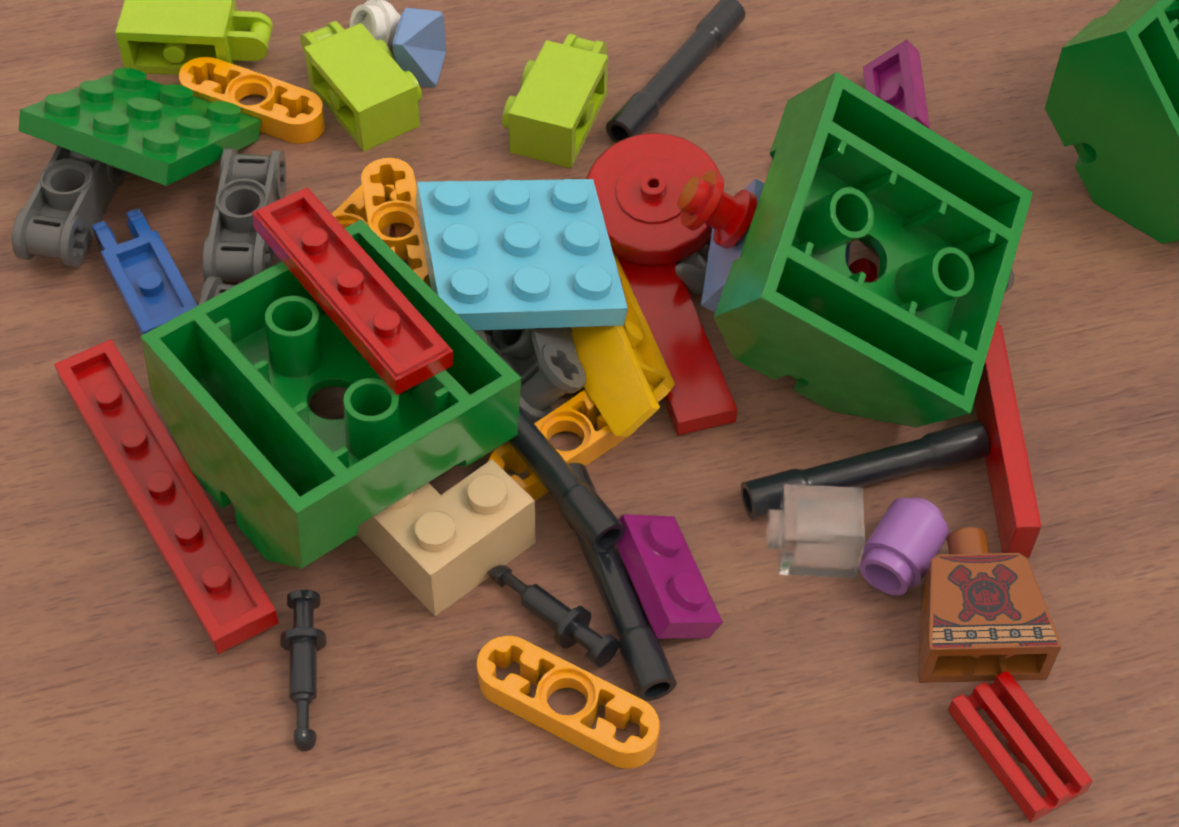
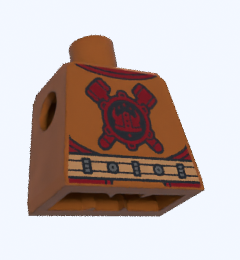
(983, 615)

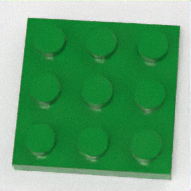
(140, 125)

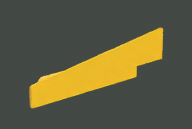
(623, 367)

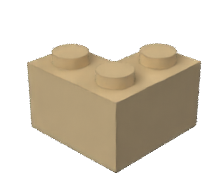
(453, 539)

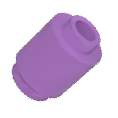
(903, 545)

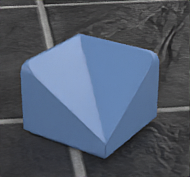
(421, 44)

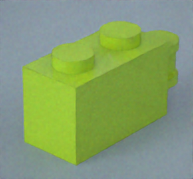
(169, 33)
(361, 83)
(558, 100)

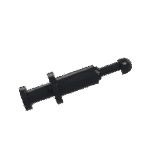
(569, 624)
(303, 643)

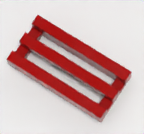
(1038, 730)

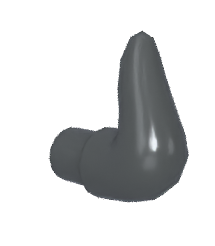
(692, 272)

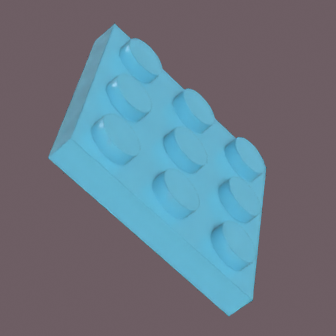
(520, 253)

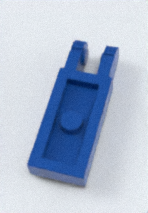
(144, 273)

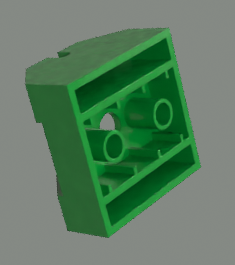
(1121, 112)
(945, 246)
(238, 396)

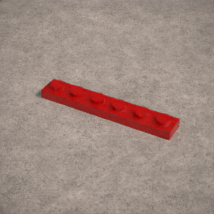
(167, 497)

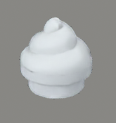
(378, 18)

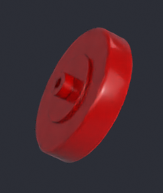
(639, 197)

